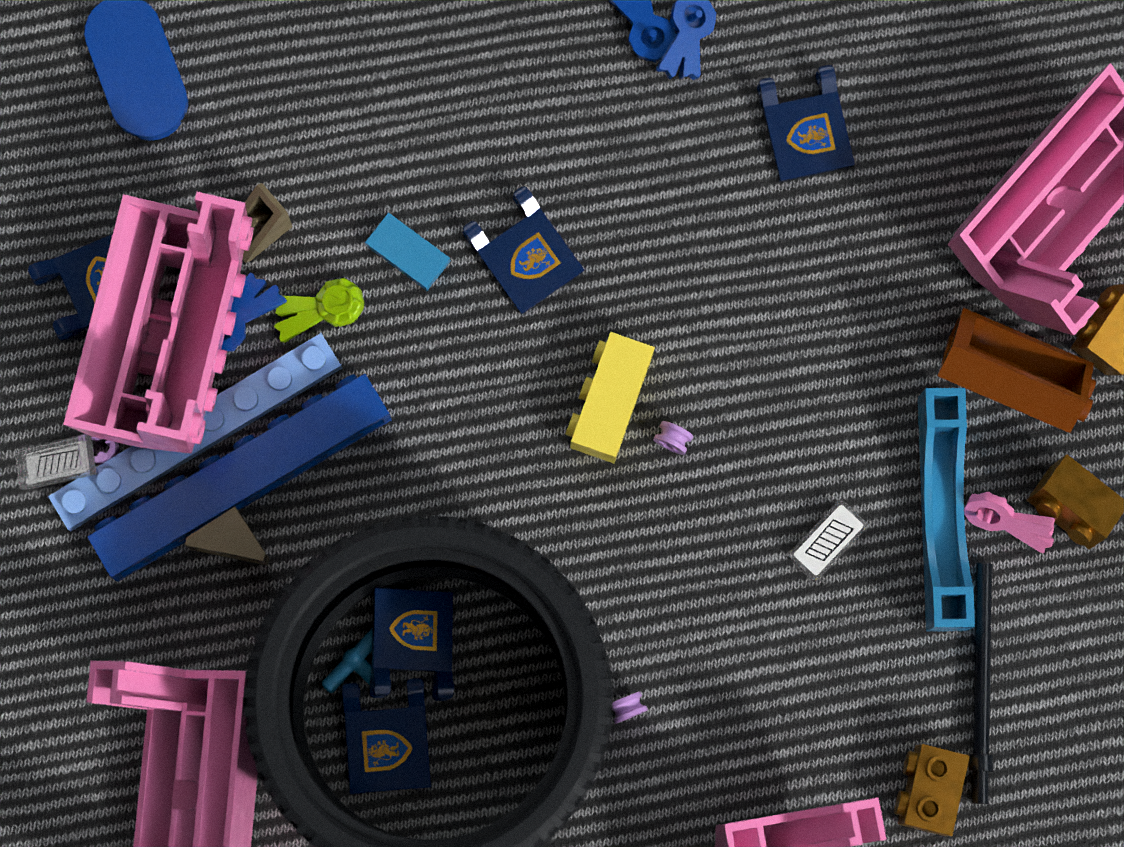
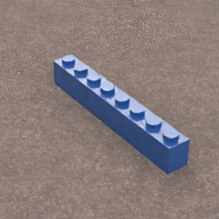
(239, 477)

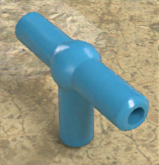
(352, 660)

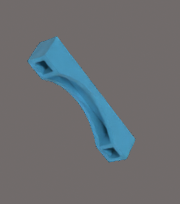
(945, 556)

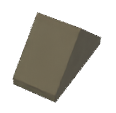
(268, 220)
(229, 538)

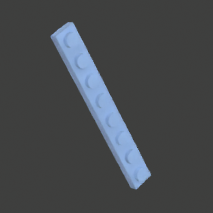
(232, 412)

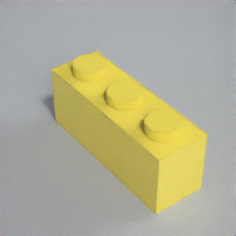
(610, 396)

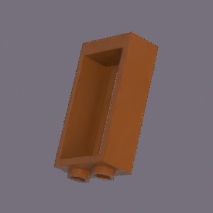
(1018, 371)

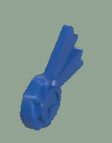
(692, 22)
(650, 33)
(250, 307)

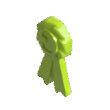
(337, 303)

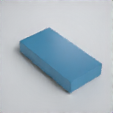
(407, 251)

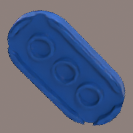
(136, 68)

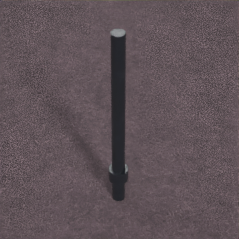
(980, 761)

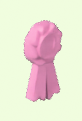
(994, 514)

